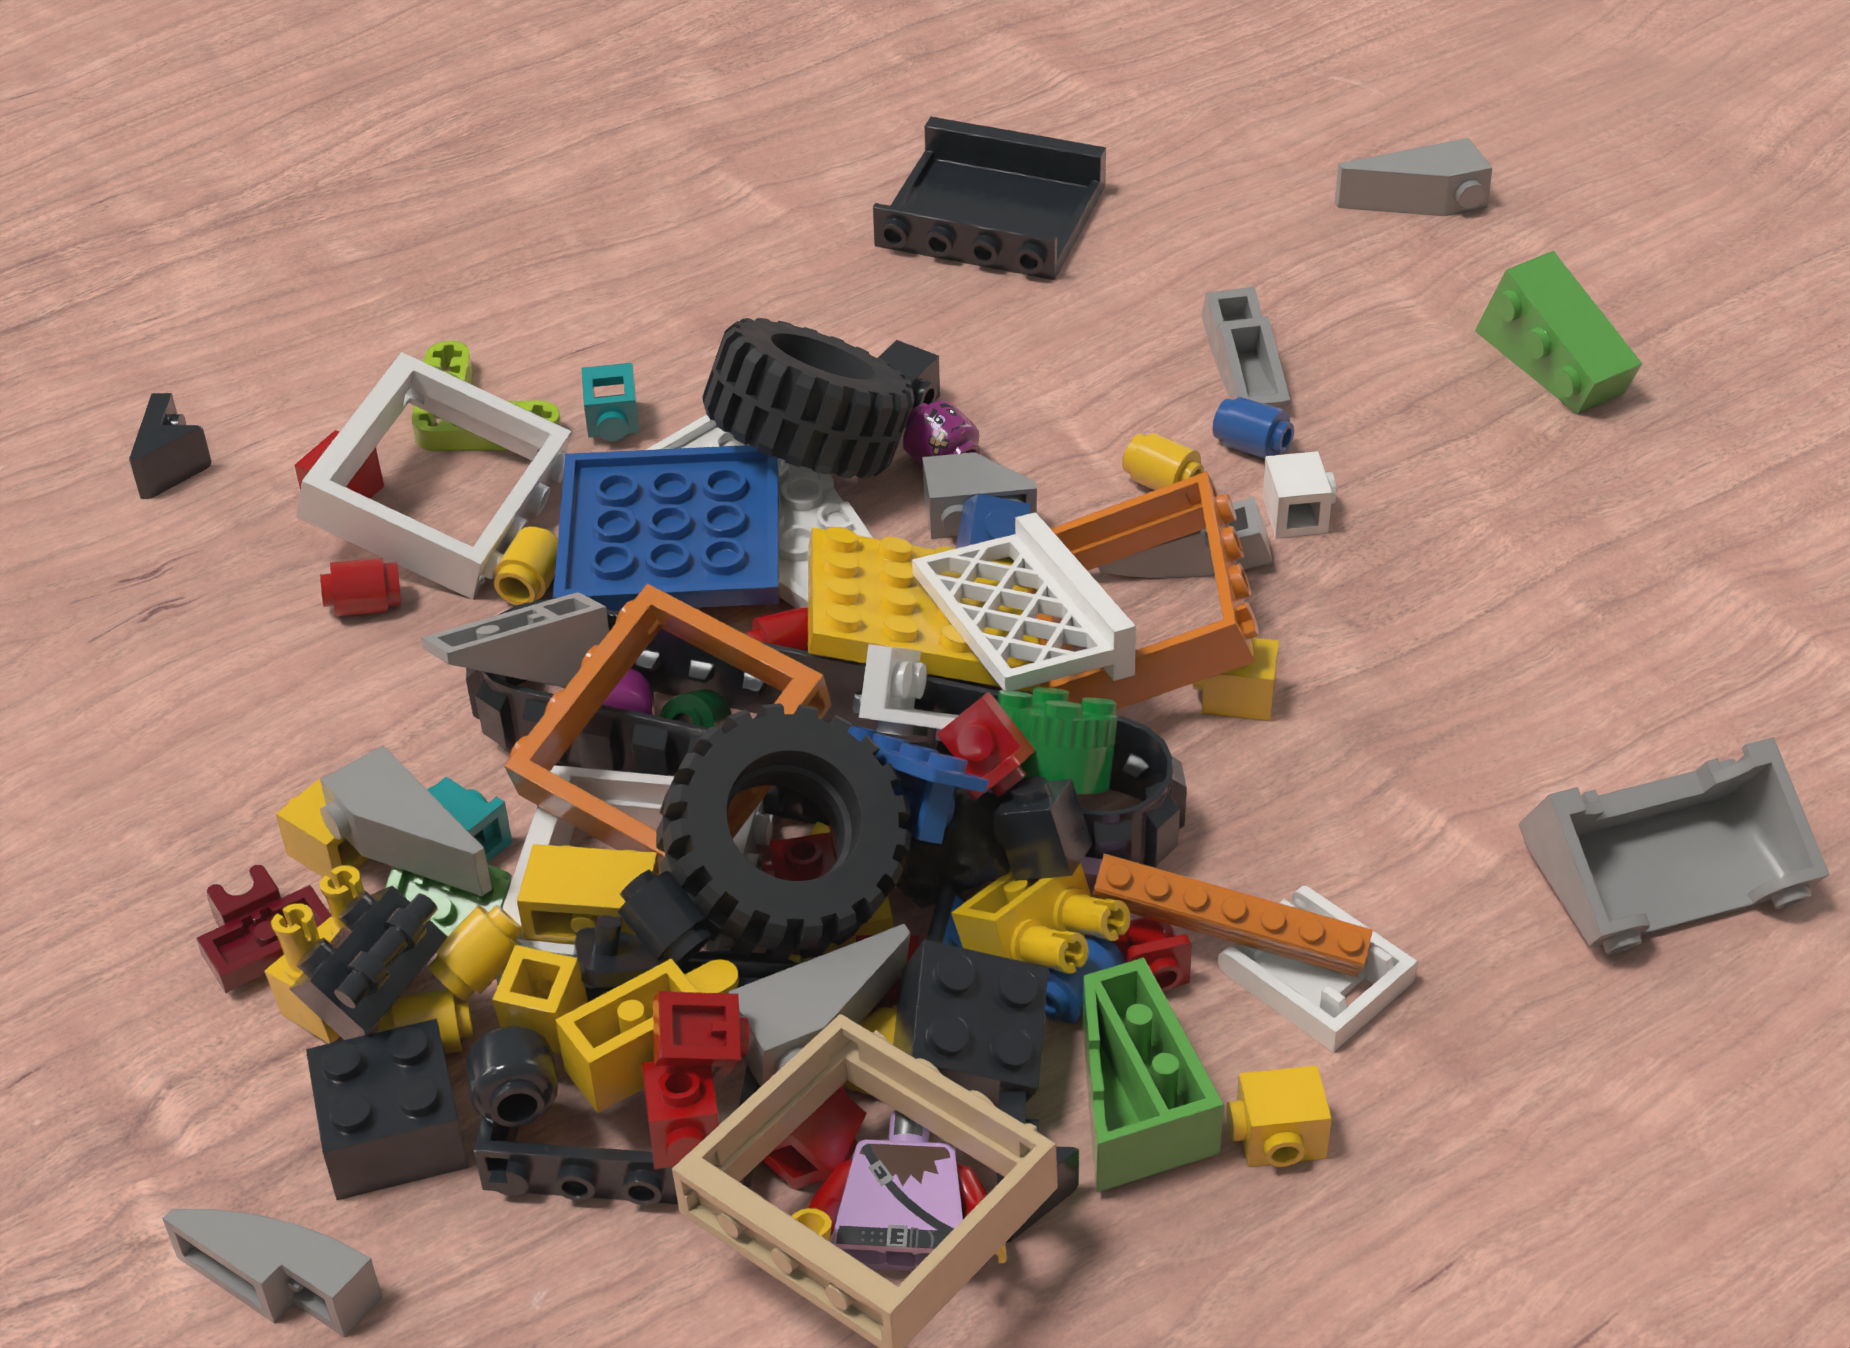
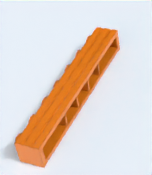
(1234, 916)

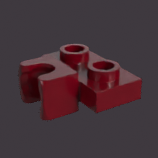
(245, 937)

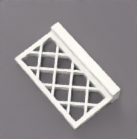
(1063, 591)

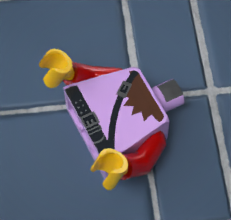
(895, 1198)

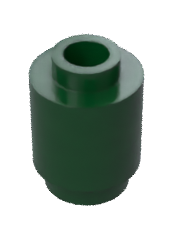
(698, 707)

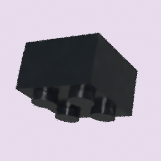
(973, 1017)
(386, 1109)

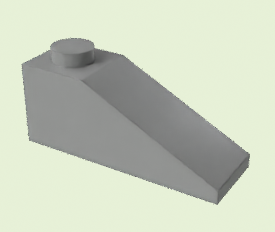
(1419, 180)
(530, 643)
(401, 823)
(804, 999)

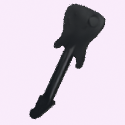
(616, 957)

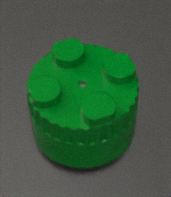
(1068, 737)

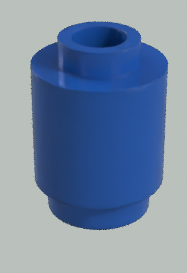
(1253, 427)
(1065, 990)

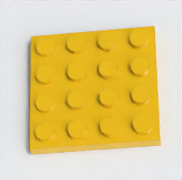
(867, 595)

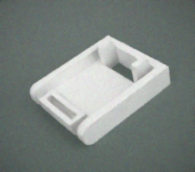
(1315, 995)

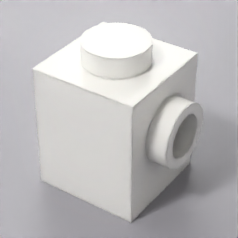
(1298, 494)

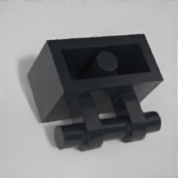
(368, 960)

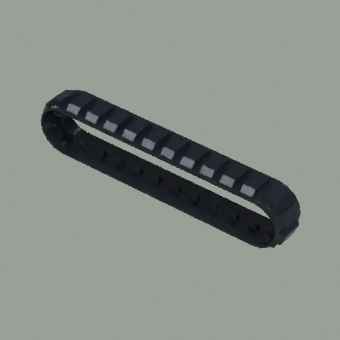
(657, 745)

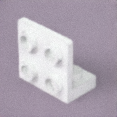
(890, 689)

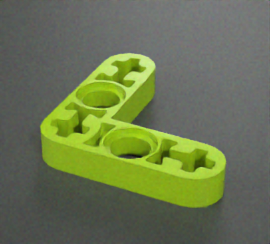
(448, 435)

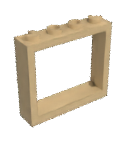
(809, 1264)

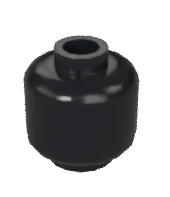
(512, 1076)

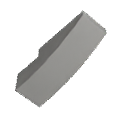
(1244, 347)
(1191, 553)
(276, 1265)

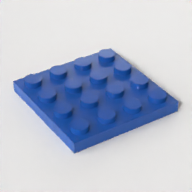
(670, 519)

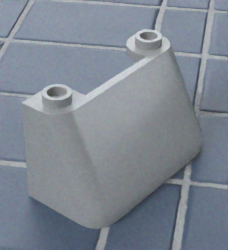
(1676, 848)

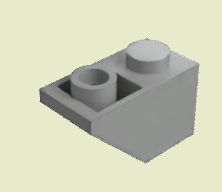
(957, 477)

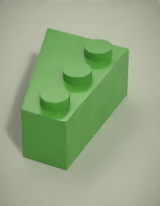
(1558, 334)
(1144, 1080)

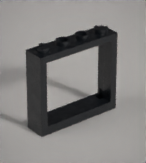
(579, 1171)

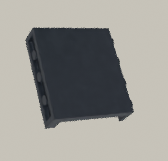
(994, 198)

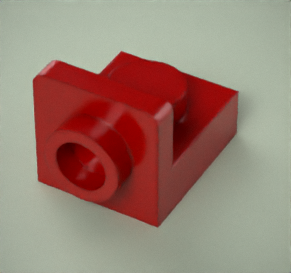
(989, 744)
(1163, 950)
(699, 1030)

